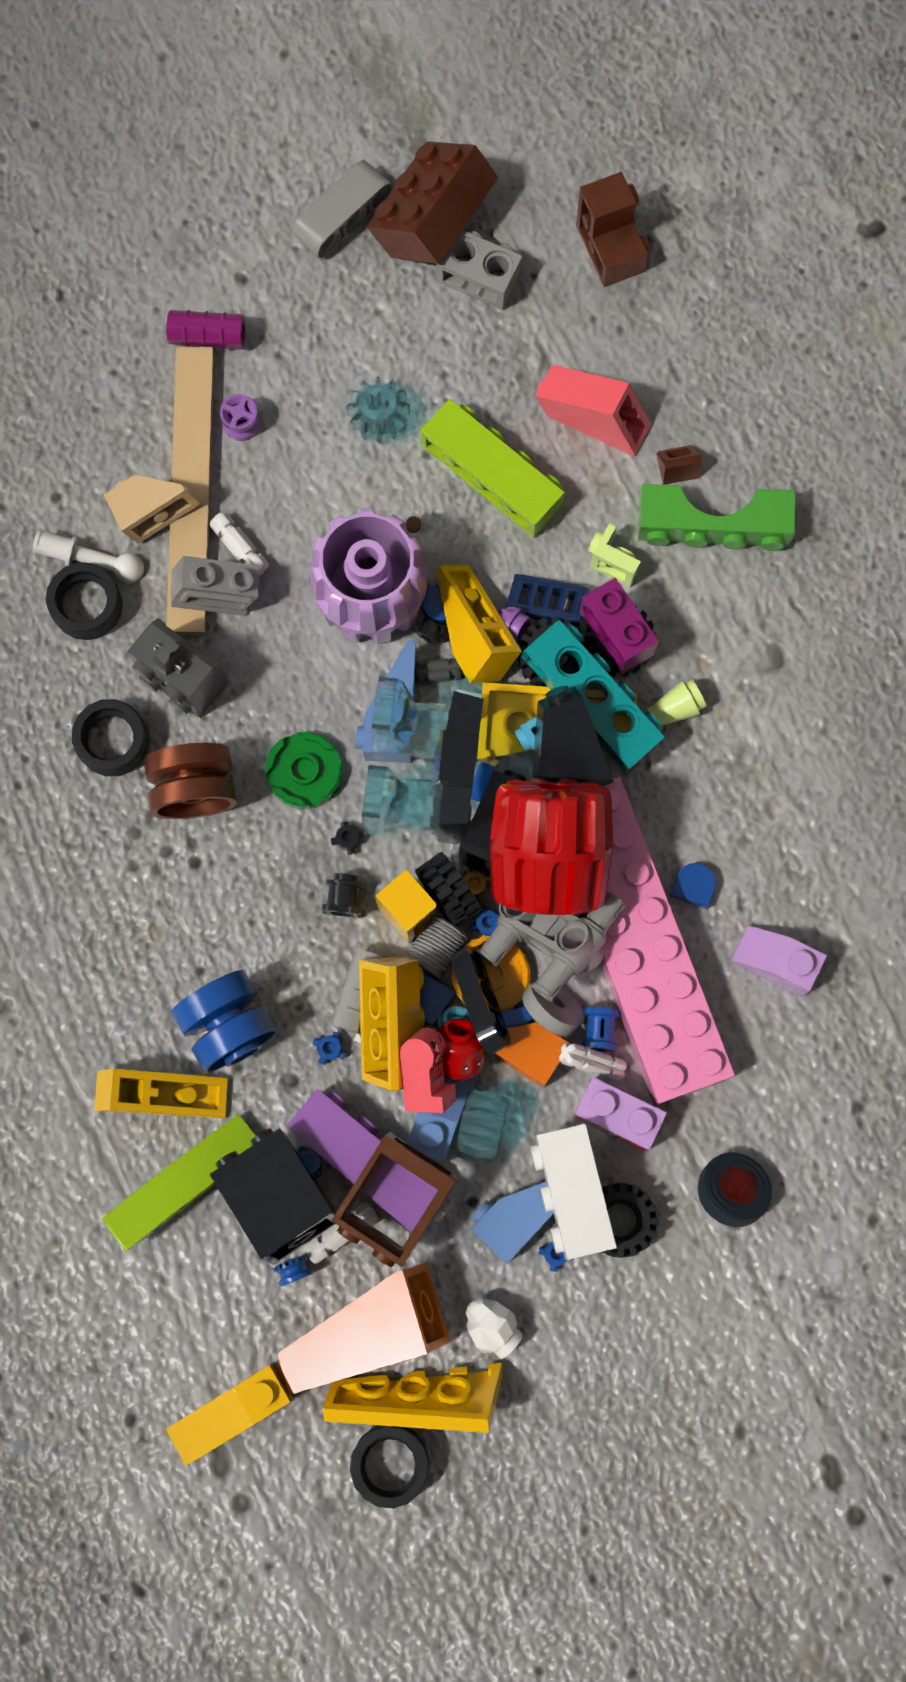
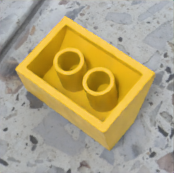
(388, 1016)

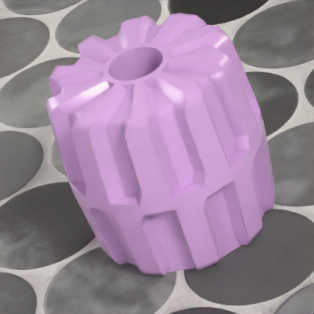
(368, 576)

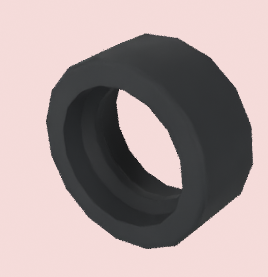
(76, 574)
(98, 711)
(381, 1497)

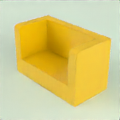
(406, 905)

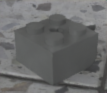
(177, 669)

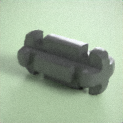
(437, 671)

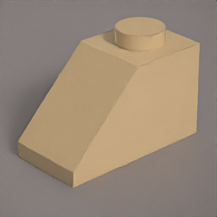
(148, 505)

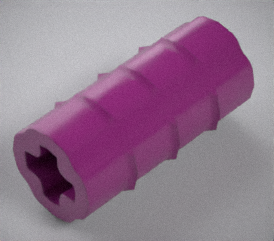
(206, 329)

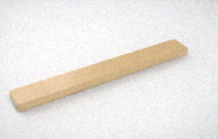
(193, 470)

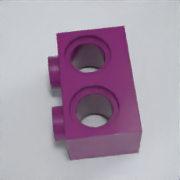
(618, 625)

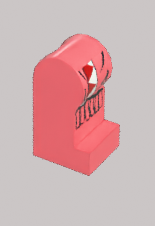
(424, 1075)

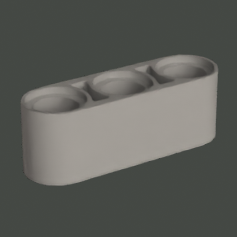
(341, 209)

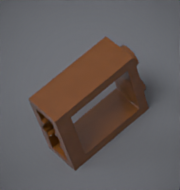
(416, 1162)

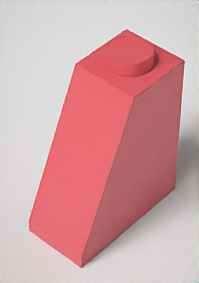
(595, 407)

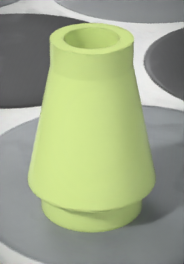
(679, 703)

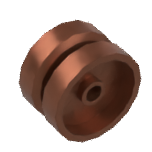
(190, 780)

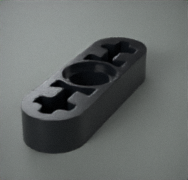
(480, 1000)

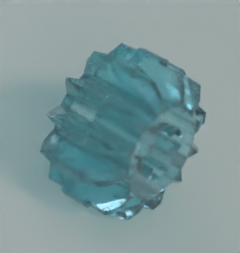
(375, 398)
(482, 1124)

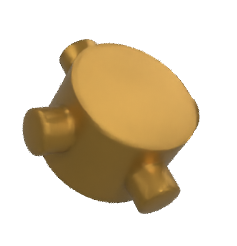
(476, 882)

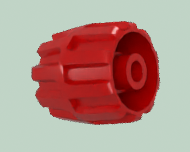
(551, 846)

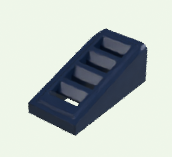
(550, 588)

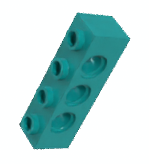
(566, 640)

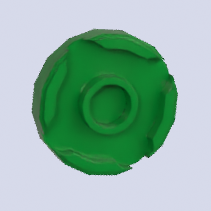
(304, 770)

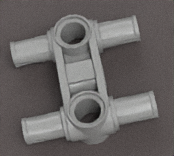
(570, 941)

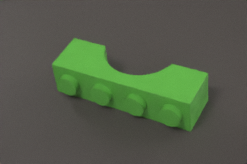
(669, 517)

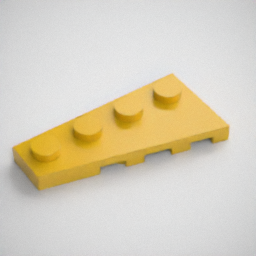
(511, 705)
(416, 1401)

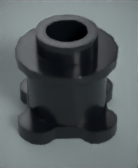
(343, 896)

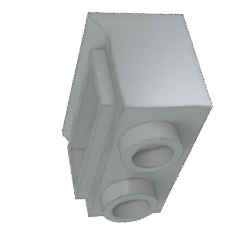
(214, 585)

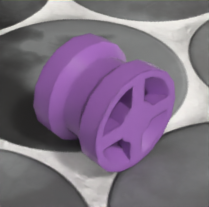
(236, 409)

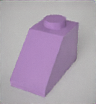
(779, 959)

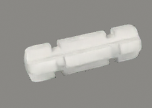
(237, 541)
(592, 1061)
(331, 1240)

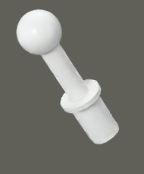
(126, 567)

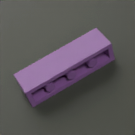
(348, 1148)

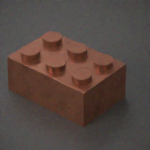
(432, 201)

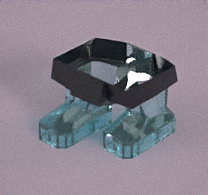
(432, 733)

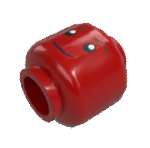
(463, 1051)

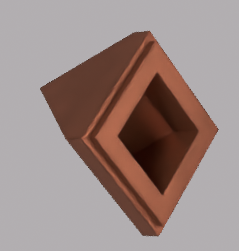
(679, 464)

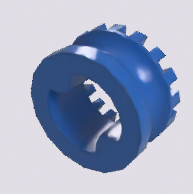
(293, 1271)

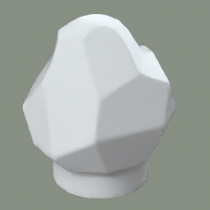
(492, 1327)

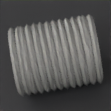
(436, 946)

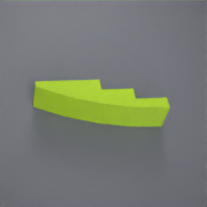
(175, 1185)

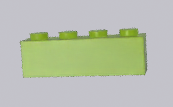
(492, 467)

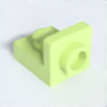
(613, 561)

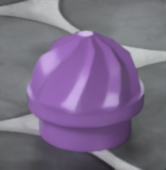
(516, 622)

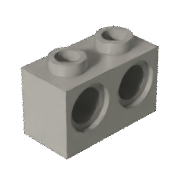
(474, 275)

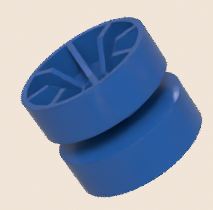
(230, 1032)

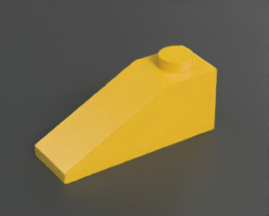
(474, 626)
(160, 1094)
(229, 1414)

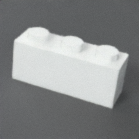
(573, 1192)

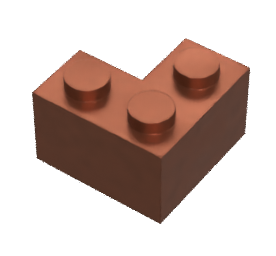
(609, 230)

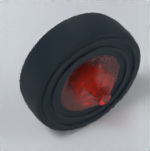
(734, 1189)

